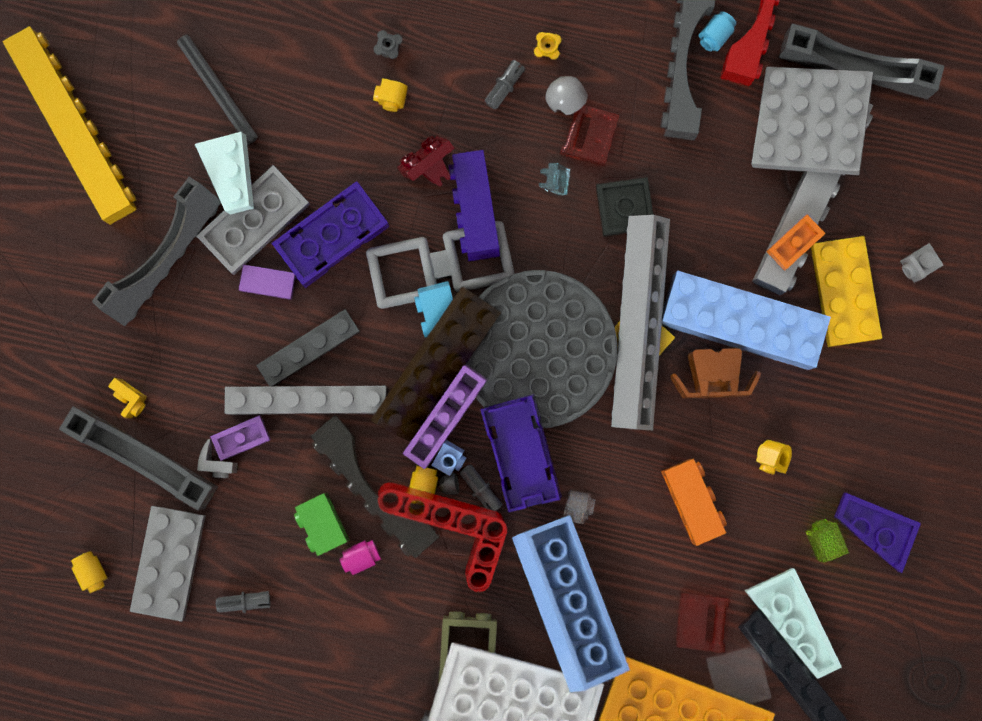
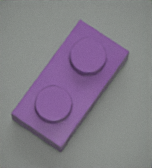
(240, 438)

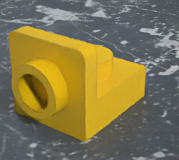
(125, 393)

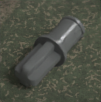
(504, 84)
(480, 488)
(243, 602)

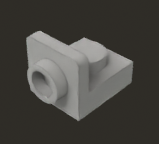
(921, 263)

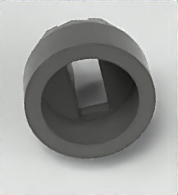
(449, 484)

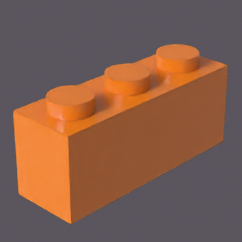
(694, 501)

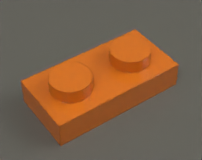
(795, 242)

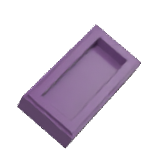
(267, 282)

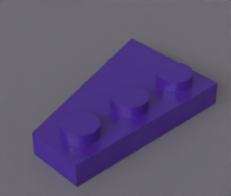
(879, 528)

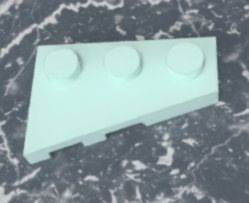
(229, 170)

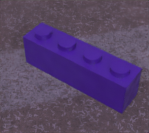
(475, 206)

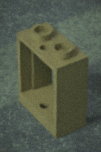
(456, 618)

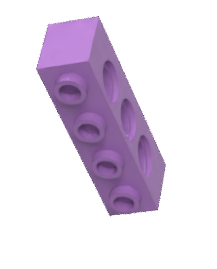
(445, 416)

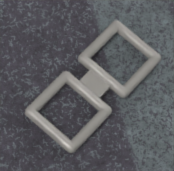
(435, 265)

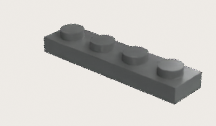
(308, 348)

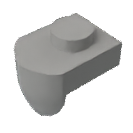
(219, 468)

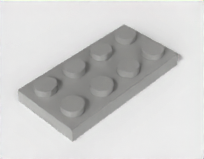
(242, 235)
(167, 563)

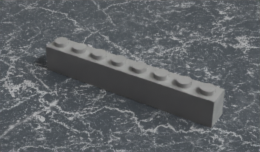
(808, 198)
(640, 322)

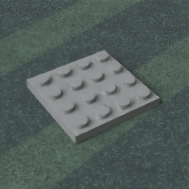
(812, 120)

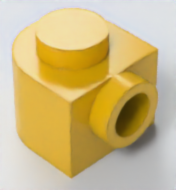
(391, 94)
(774, 457)

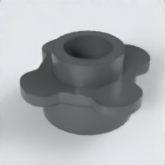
(391, 51)

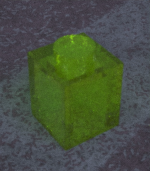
(826, 540)

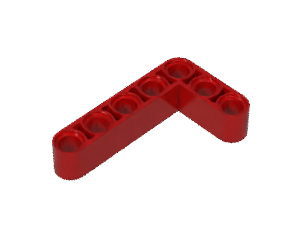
(453, 522)

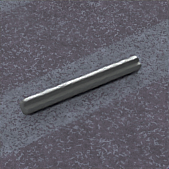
(216, 88)

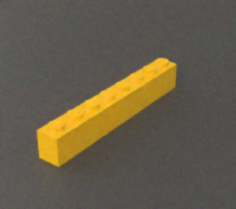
(70, 126)

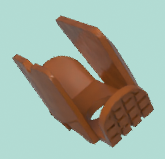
(715, 374)

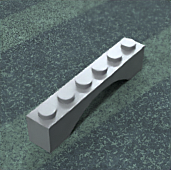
(304, 400)

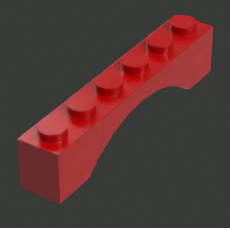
(743, 57)

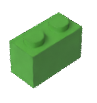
(321, 524)

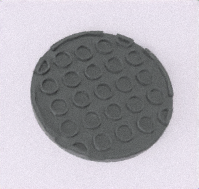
(546, 343)

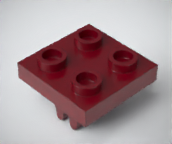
(427, 161)

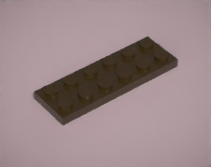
(436, 364)

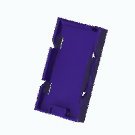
(330, 234)
(521, 453)

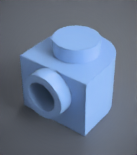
(449, 458)

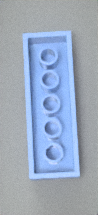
(744, 320)
(570, 604)

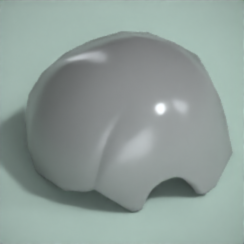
(566, 95)

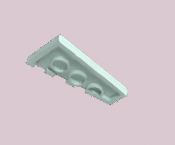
(793, 616)

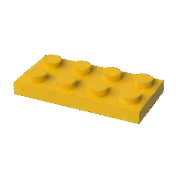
(846, 291)

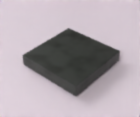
(621, 200)

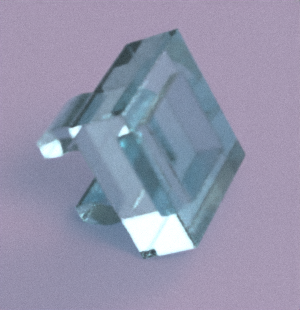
(557, 178)

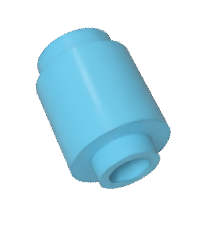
(717, 31)

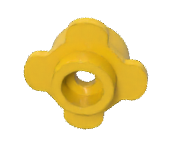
(547, 38)

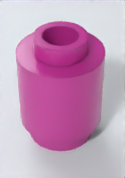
(360, 557)

